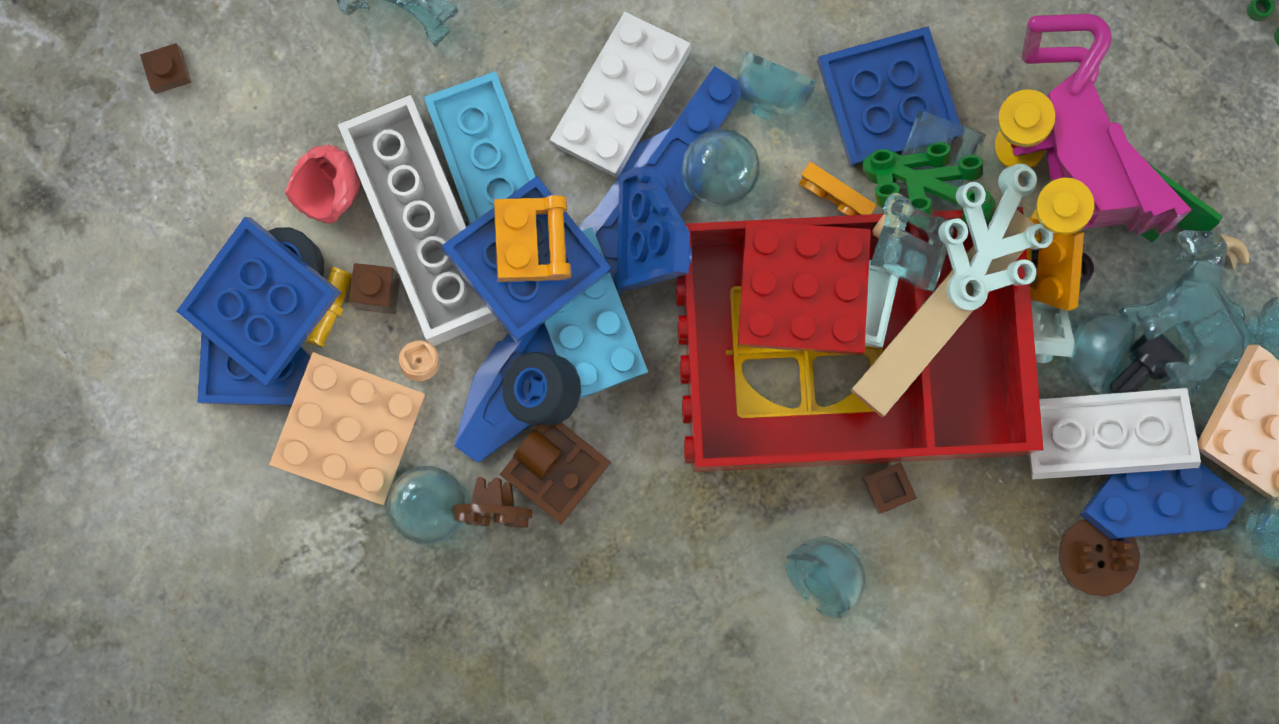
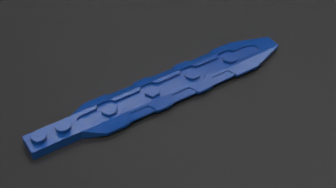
(485, 419)

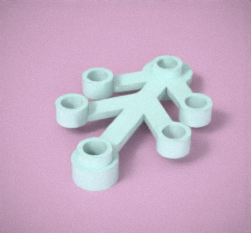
(989, 241)

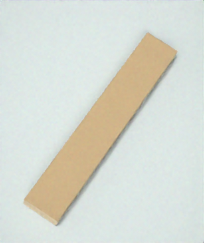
(924, 336)

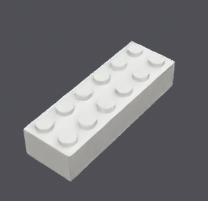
(415, 215)

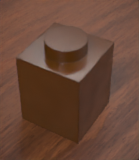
(374, 288)

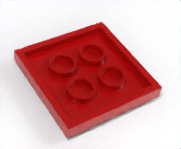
(804, 287)

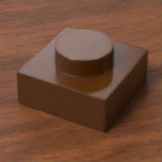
(165, 68)
(889, 488)

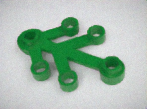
(886, 166)

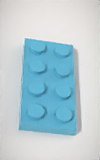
(480, 142)
(597, 336)

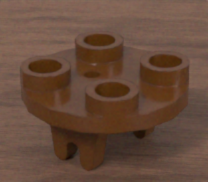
(492, 503)
(1080, 559)

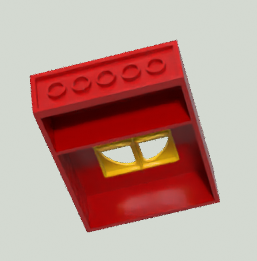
(964, 405)

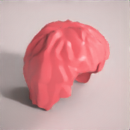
(323, 183)

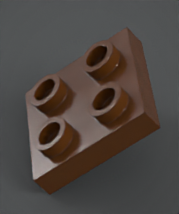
(555, 469)

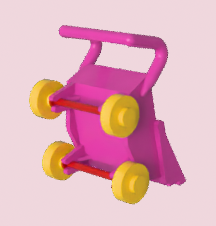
(1090, 162)

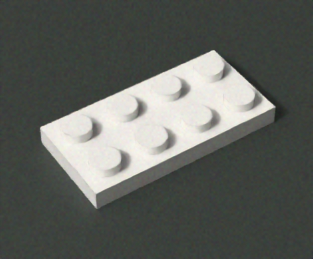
(620, 94)
(1116, 434)

